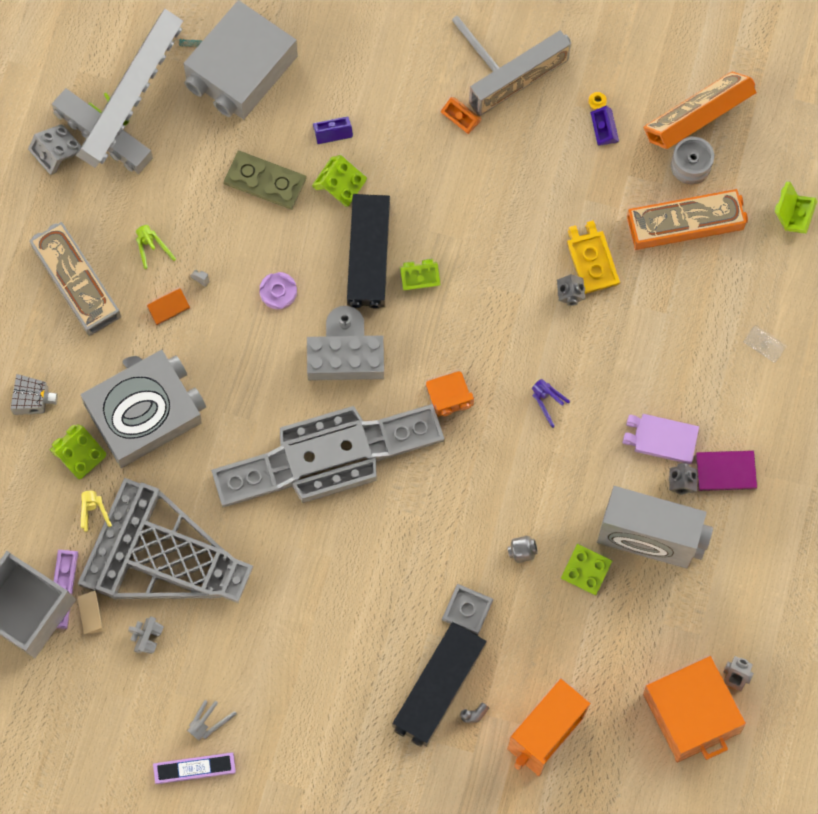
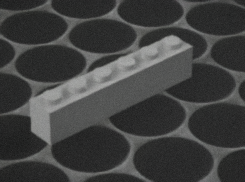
(83, 117)

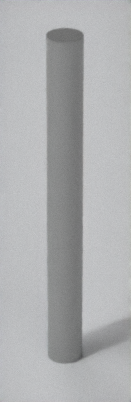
(473, 41)

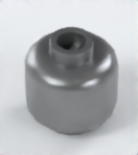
(523, 549)

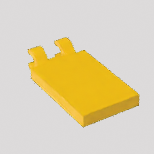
(592, 258)

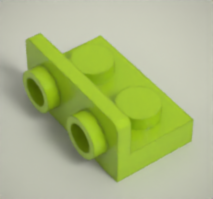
(419, 275)

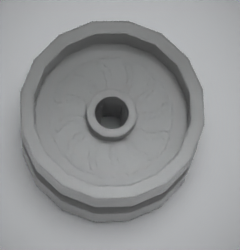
(692, 160)

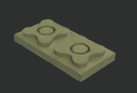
(265, 180)

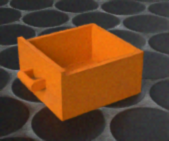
(694, 710)
(547, 727)

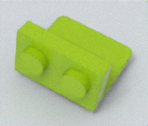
(794, 210)
(78, 451)

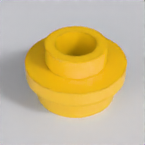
(596, 105)

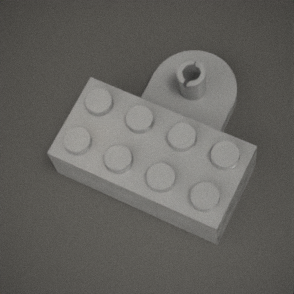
(345, 349)

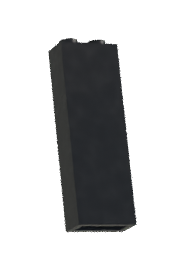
(368, 251)
(438, 685)

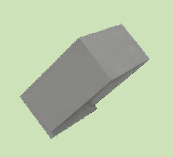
(29, 605)

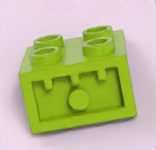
(340, 179)

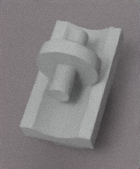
(143, 643)

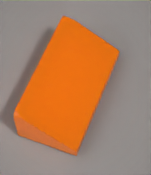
(460, 115)
(168, 306)

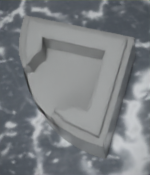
(201, 277)

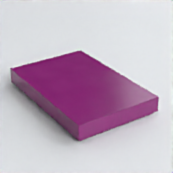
(726, 470)

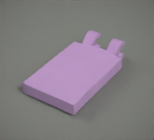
(662, 438)

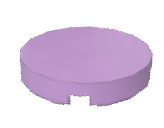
(278, 290)

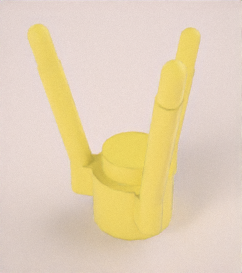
(89, 502)

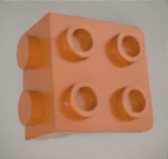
(449, 394)

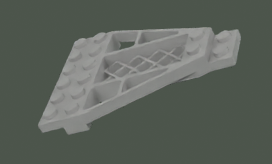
(119, 543)

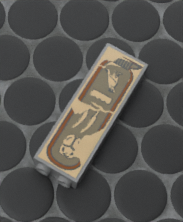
(519, 73)
(75, 278)

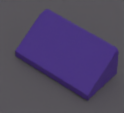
(604, 126)
(333, 130)

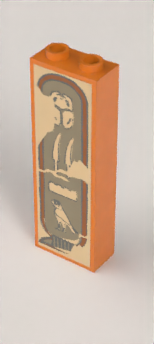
(700, 109)
(686, 219)

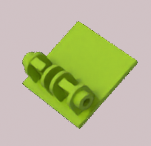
(586, 569)

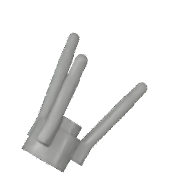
(197, 726)

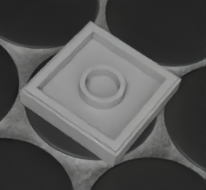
(467, 609)

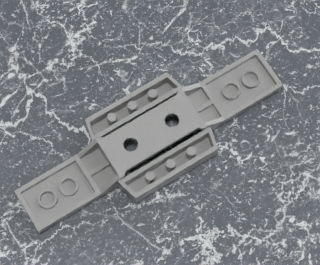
(323, 438)

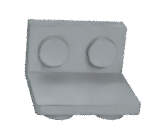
(53, 146)

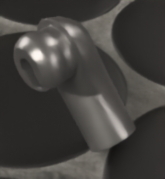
(474, 716)

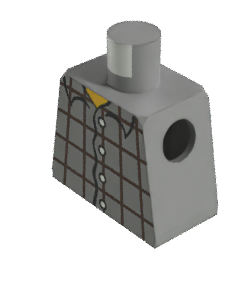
(31, 396)

